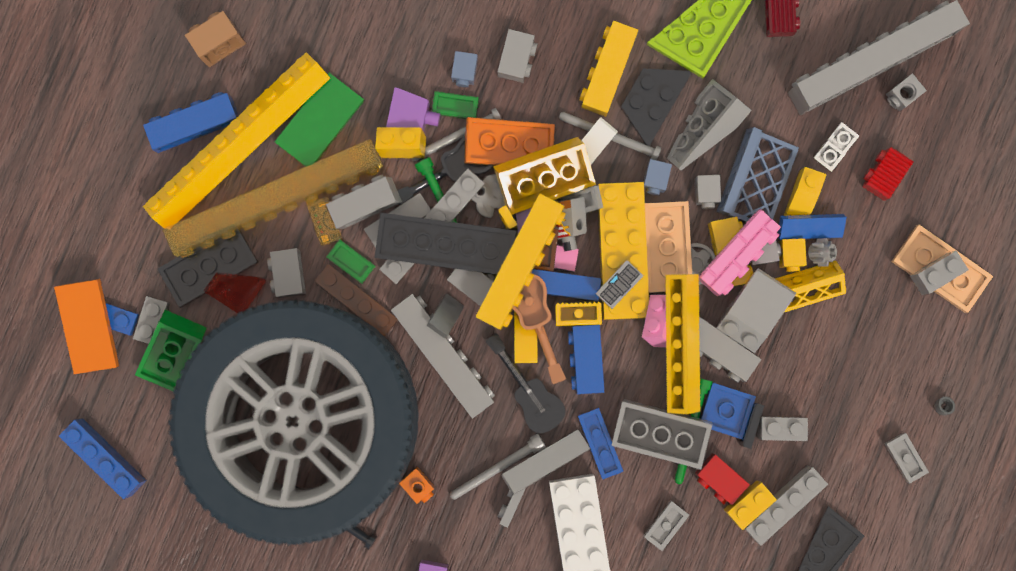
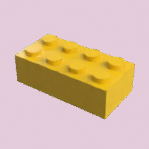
(548, 172)

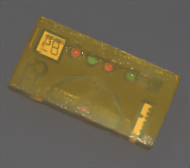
(323, 222)

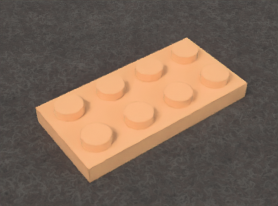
(667, 242)
(924, 248)

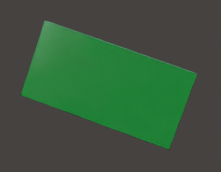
(319, 121)

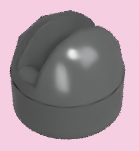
(947, 409)

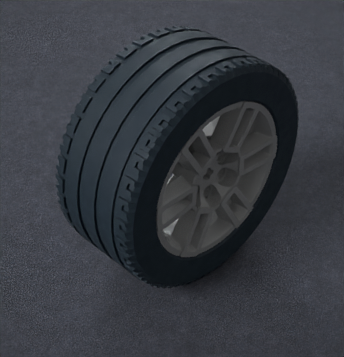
(207, 432)

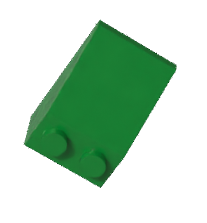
(169, 349)

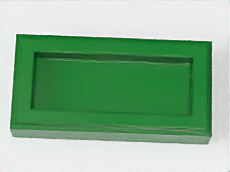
(455, 105)
(351, 261)

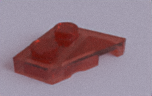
(234, 289)

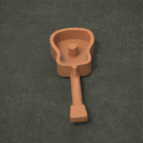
(534, 315)

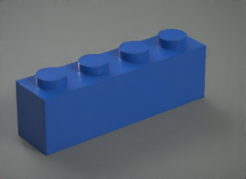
(191, 122)
(102, 458)

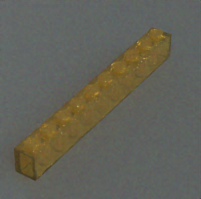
(273, 198)

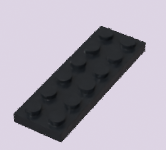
(442, 243)

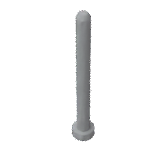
(453, 137)

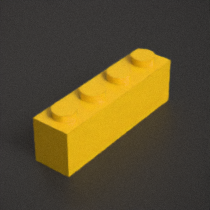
(609, 68)

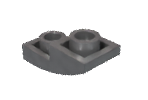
(445, 316)

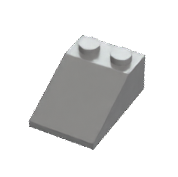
(755, 310)

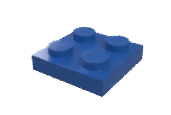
(728, 410)

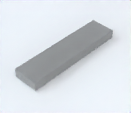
(545, 462)

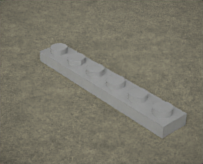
(444, 210)

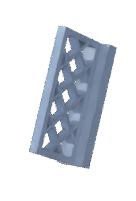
(742, 167)

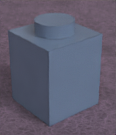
(464, 69)
(656, 177)

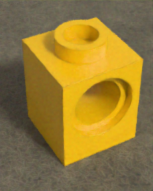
(793, 254)

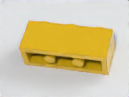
(721, 233)

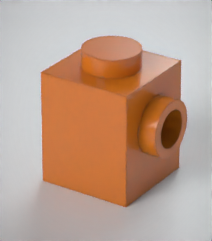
(418, 486)

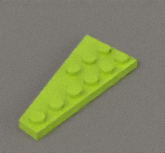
(699, 33)

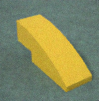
(525, 343)

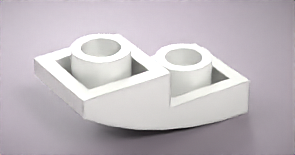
(598, 138)
(836, 146)

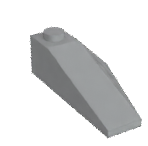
(712, 120)

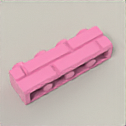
(739, 252)

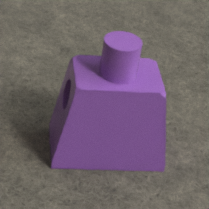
(410, 111)

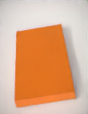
(504, 140)
(86, 326)

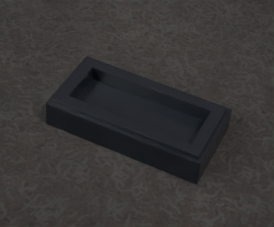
(752, 426)

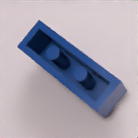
(586, 359)

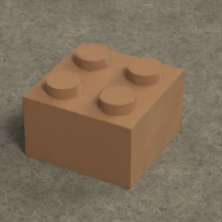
(215, 38)

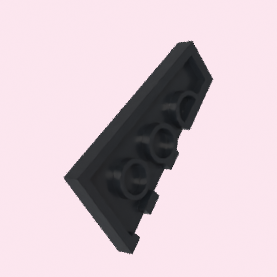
(831, 543)

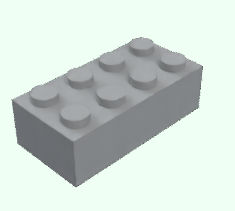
(662, 434)

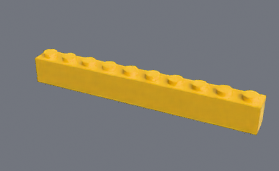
(236, 142)

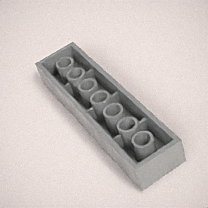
(877, 57)

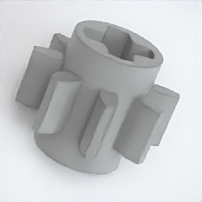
(822, 252)

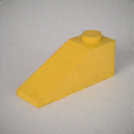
(805, 192)

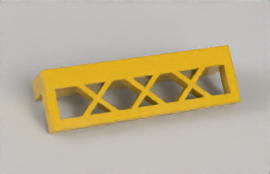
(814, 278)

